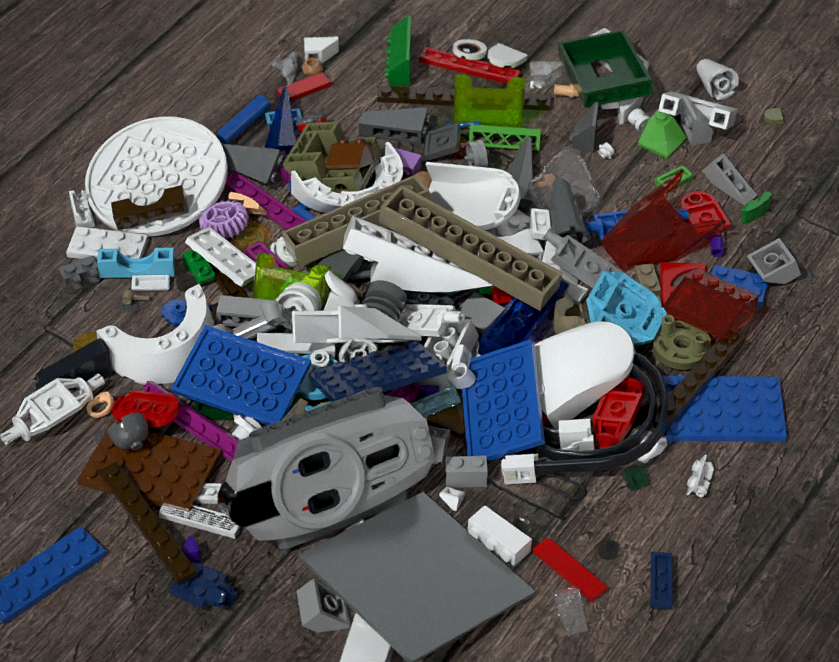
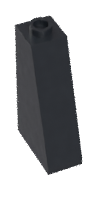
(82, 363)

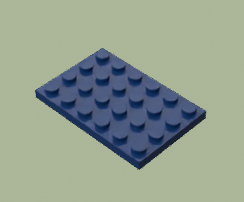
(241, 376)
(503, 403)
(731, 411)

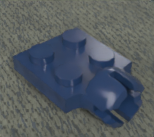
(205, 589)

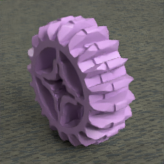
(225, 218)

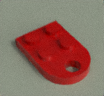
(704, 210)

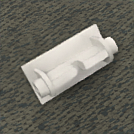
(696, 483)

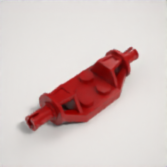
(617, 412)

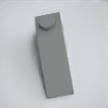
(729, 180)

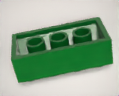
(399, 53)

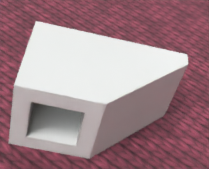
(321, 48)

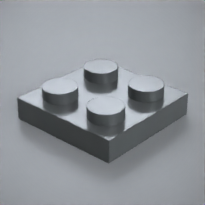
(442, 141)

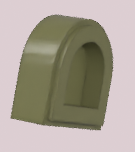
(773, 116)

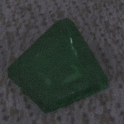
(636, 478)

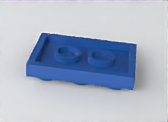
(743, 279)

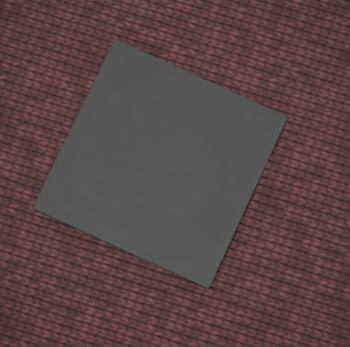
(416, 576)

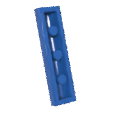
(243, 120)

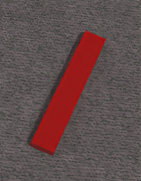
(470, 67)

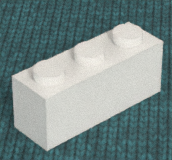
(499, 535)

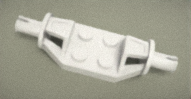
(51, 406)

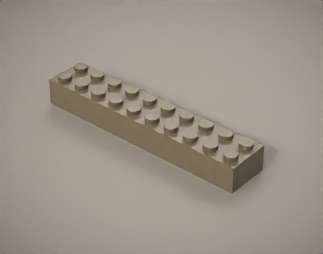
(470, 247)

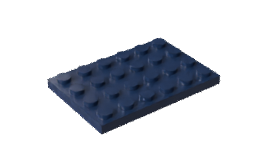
(383, 369)

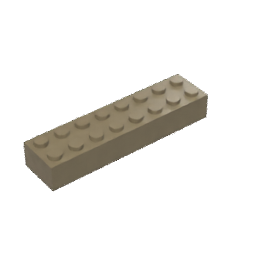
(326, 232)

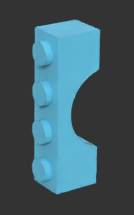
(116, 265)

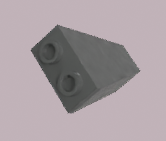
(396, 124)
(255, 162)

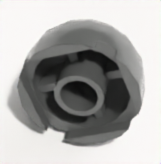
(130, 432)

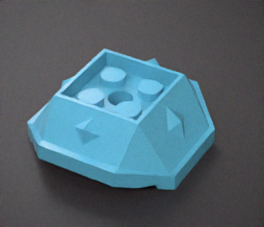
(627, 304)

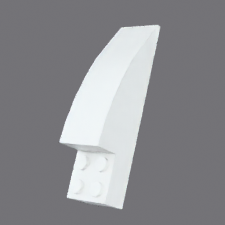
(405, 261)

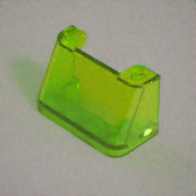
(489, 105)
(272, 281)

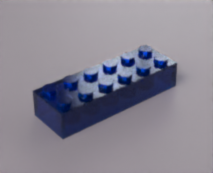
(519, 323)

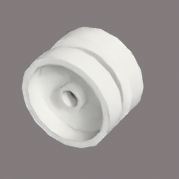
(299, 297)

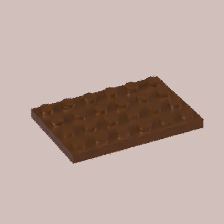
(162, 470)

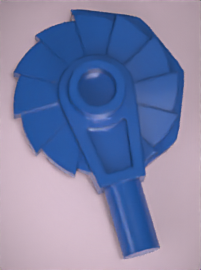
(175, 311)

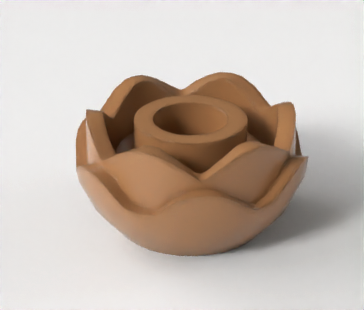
(312, 67)

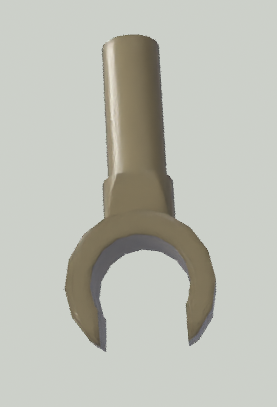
(128, 296)

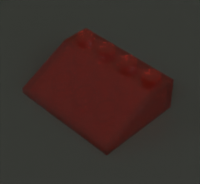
(711, 303)

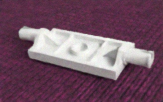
(429, 319)

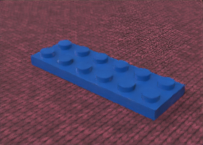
(47, 573)

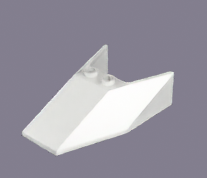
(347, 324)

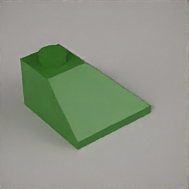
(662, 135)

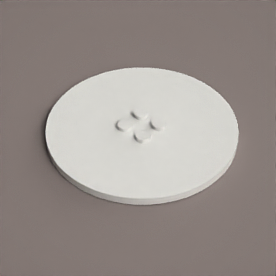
(155, 157)

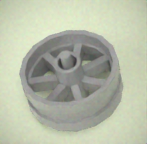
(476, 154)

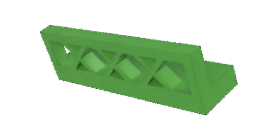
(505, 131)

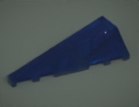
(282, 132)

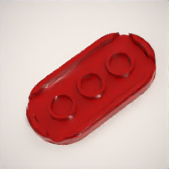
(156, 407)

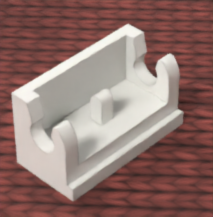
(81, 210)

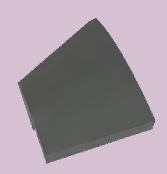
(343, 263)

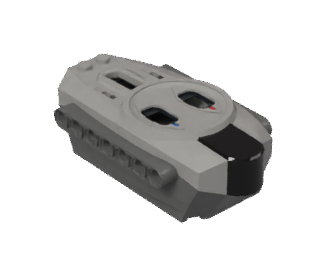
(326, 468)

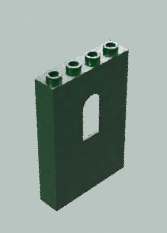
(629, 74)

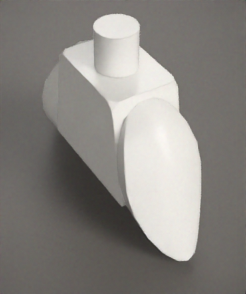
(340, 294)

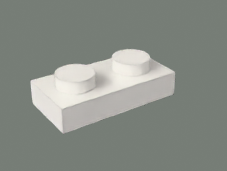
(539, 223)

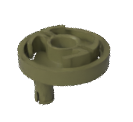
(677, 333)

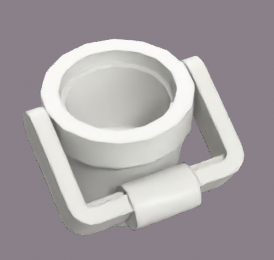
(245, 426)

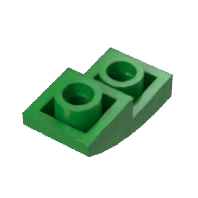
(755, 209)

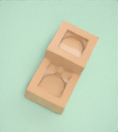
(250, 205)

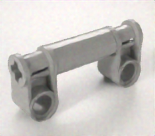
(273, 315)

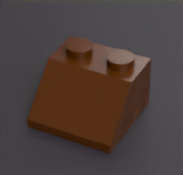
(350, 154)

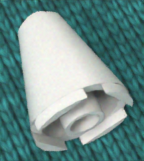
(717, 79)

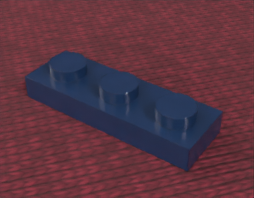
(661, 580)

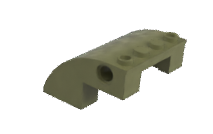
(311, 154)

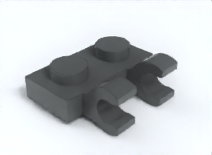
(80, 269)

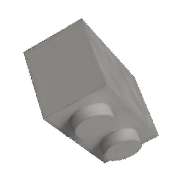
(466, 471)

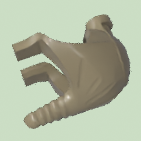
(563, 323)

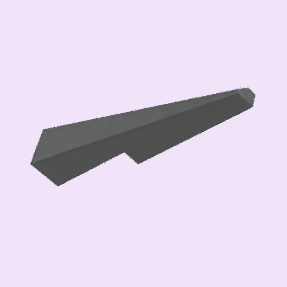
(522, 172)

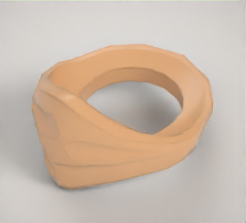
(100, 398)

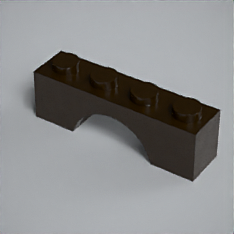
(171, 204)

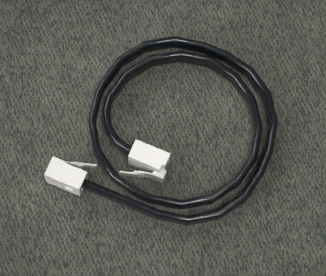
(576, 437)

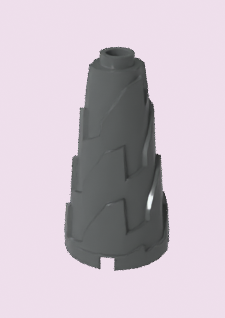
(564, 214)

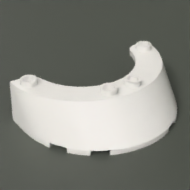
(321, 198)
(159, 357)

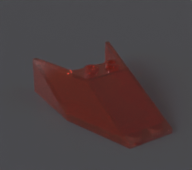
(656, 232)

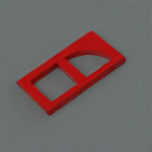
(669, 272)

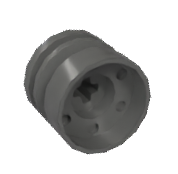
(386, 298)

